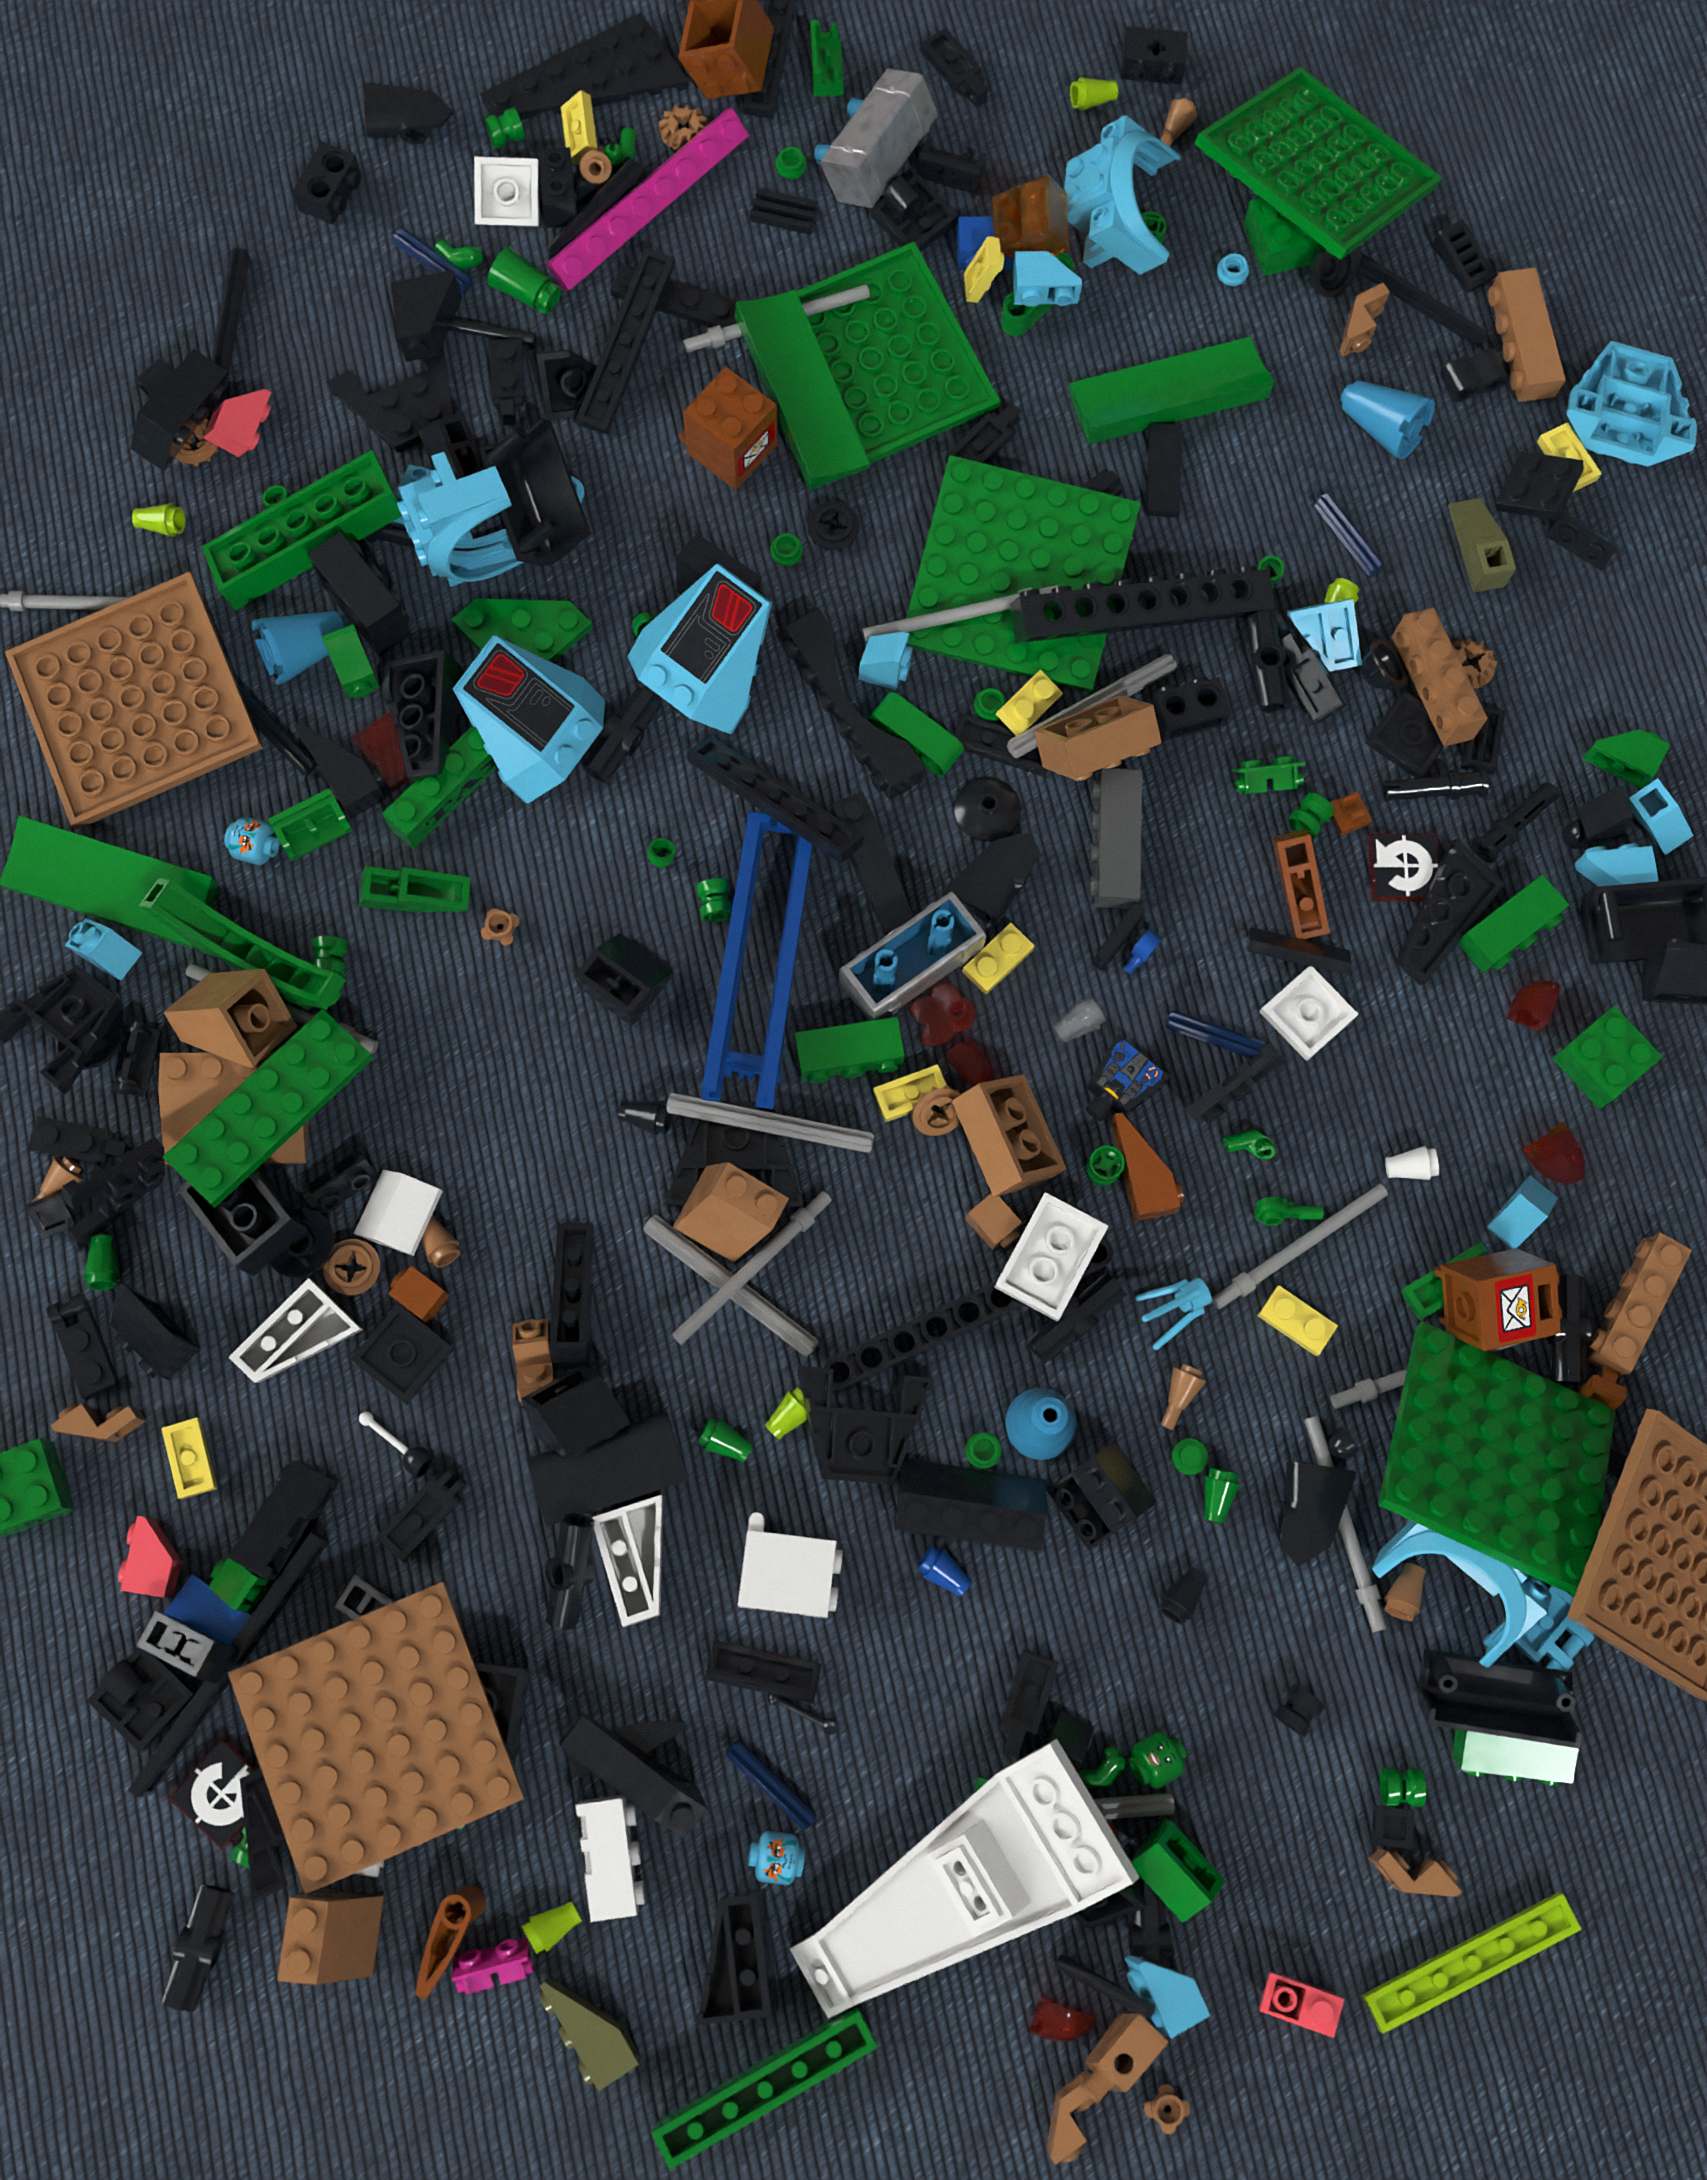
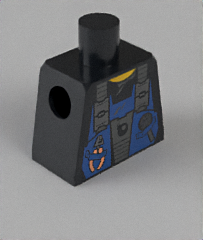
(1123, 1080)

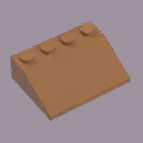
(196, 1084)

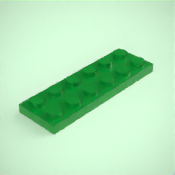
(268, 1108)

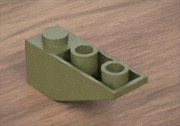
(1482, 545)
(595, 2035)

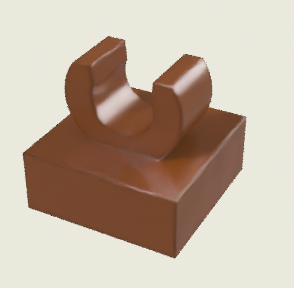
(1349, 814)
(1604, 1389)

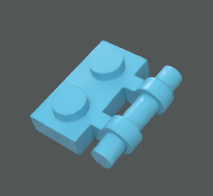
(1542, 1635)

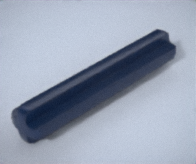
(429, 257)
(1348, 534)
(1214, 1034)
(771, 1785)

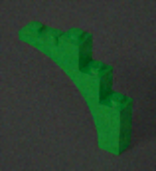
(217, 936)

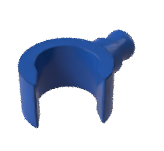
(1142, 950)

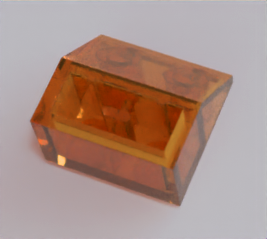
(1031, 218)

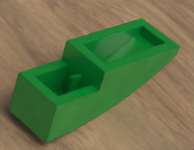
(413, 890)

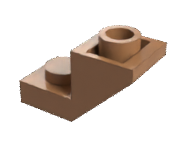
(1360, 321)
(532, 1355)
(85, 1422)
(1426, 1878)
(1064, 2135)

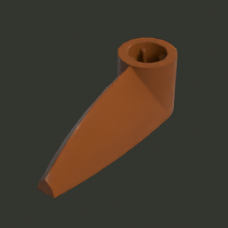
(447, 1934)

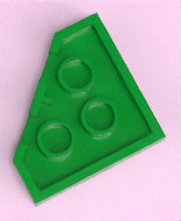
(537, 626)

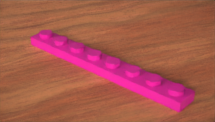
(647, 199)

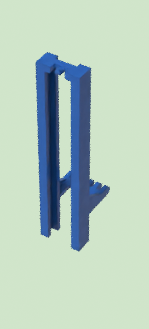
(720, 1058)

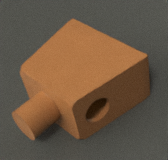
(1134, 2047)

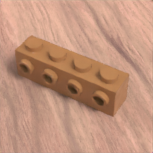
(1526, 335)
(1439, 677)
(1637, 1304)

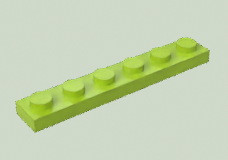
(1471, 1962)

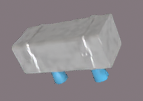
(877, 137)
(912, 958)

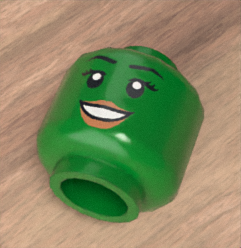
(1157, 1760)

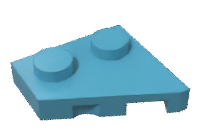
(1330, 632)

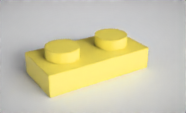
(579, 126)
(983, 269)
(1565, 443)
(1029, 703)
(998, 958)
(897, 1096)
(1297, 1320)
(189, 1458)

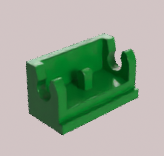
(826, 61)
(310, 824)

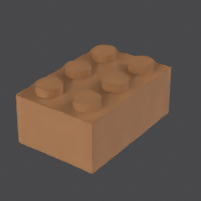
(1098, 737)
(1008, 1135)

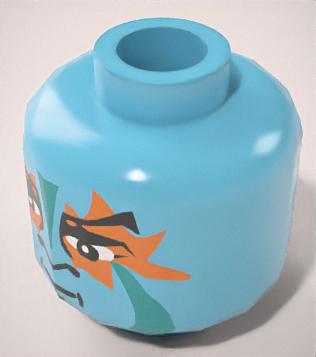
(251, 841)
(777, 1858)

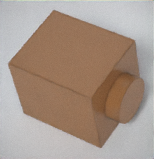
(994, 1222)

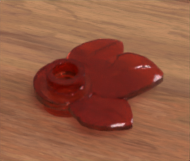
(938, 1011)

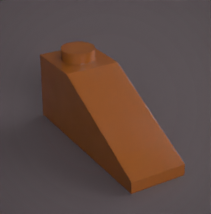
(1301, 883)
(1146, 1177)

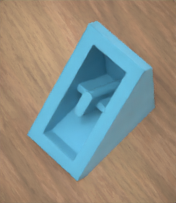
(1523, 1212)

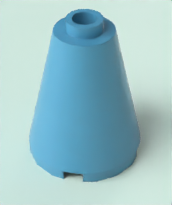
(1388, 415)
(295, 641)
(1031, 1432)

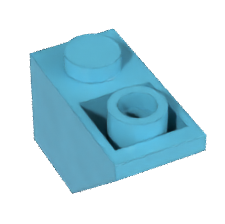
(1043, 280)
(886, 660)
(1660, 817)
(1618, 866)
(103, 948)
(1173, 1993)

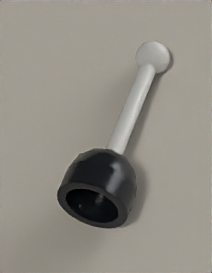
(415, 1460)

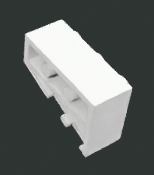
(294, 1332)
(633, 1557)
(610, 1857)

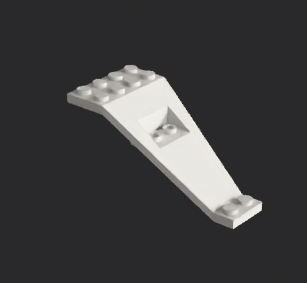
(1026, 1848)

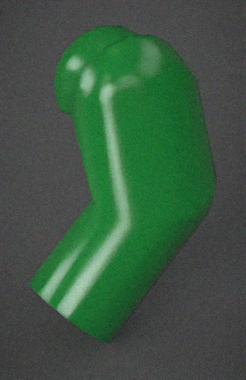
(625, 150)
(462, 257)
(1253, 1142)
(1107, 1772)

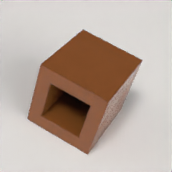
(418, 1294)

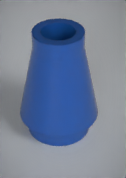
(943, 1571)

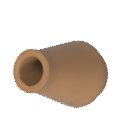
(439, 1244)
(1405, 1595)

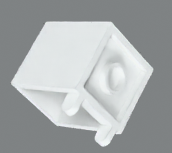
(788, 1572)

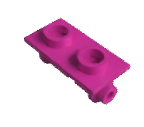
(474, 1967)

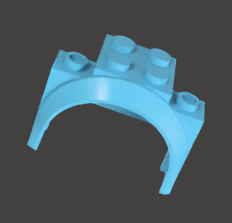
(1104, 200)
(442, 513)
(1523, 1596)

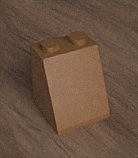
(232, 1016)
(729, 1211)
(330, 1937)

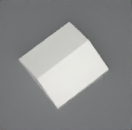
(507, 191)
(398, 1212)

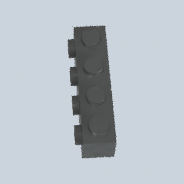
(1117, 838)

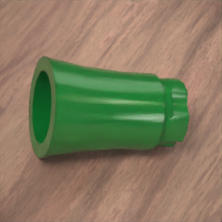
(523, 281)

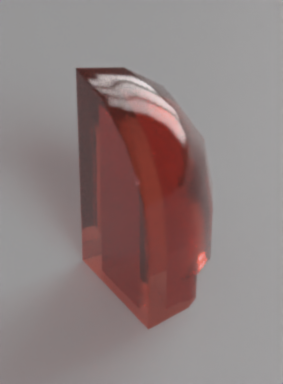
(1534, 1004)
(970, 1062)
(1557, 1155)
(1060, 2021)

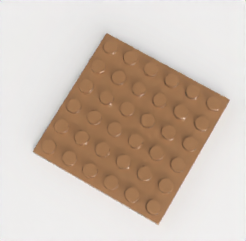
(133, 700)
(1650, 1558)
(375, 1737)

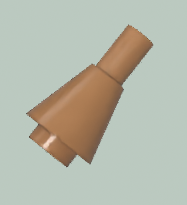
(1180, 117)
(596, 166)
(60, 1173)
(1183, 1388)

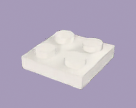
(1308, 1013)

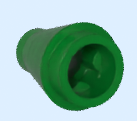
(101, 1266)
(724, 1440)
(1219, 1493)

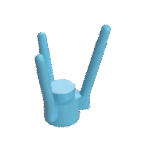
(1189, 1297)

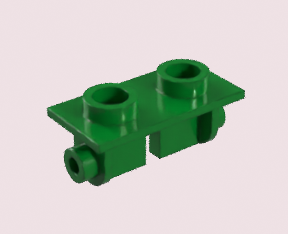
(1255, 775)

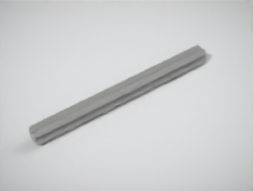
(1125, 686)
(770, 1122)
(719, 1275)

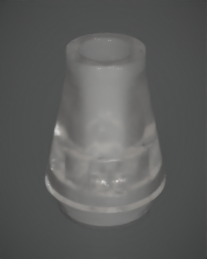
(1080, 1021)

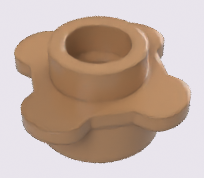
(497, 917)
(1171, 2119)

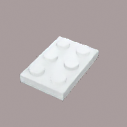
(1051, 1256)

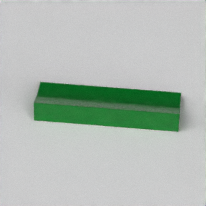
(802, 388)
(1170, 390)
(277, 541)
(95, 877)

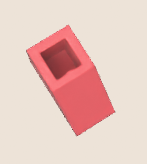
(236, 422)
(151, 1561)
(1301, 2003)

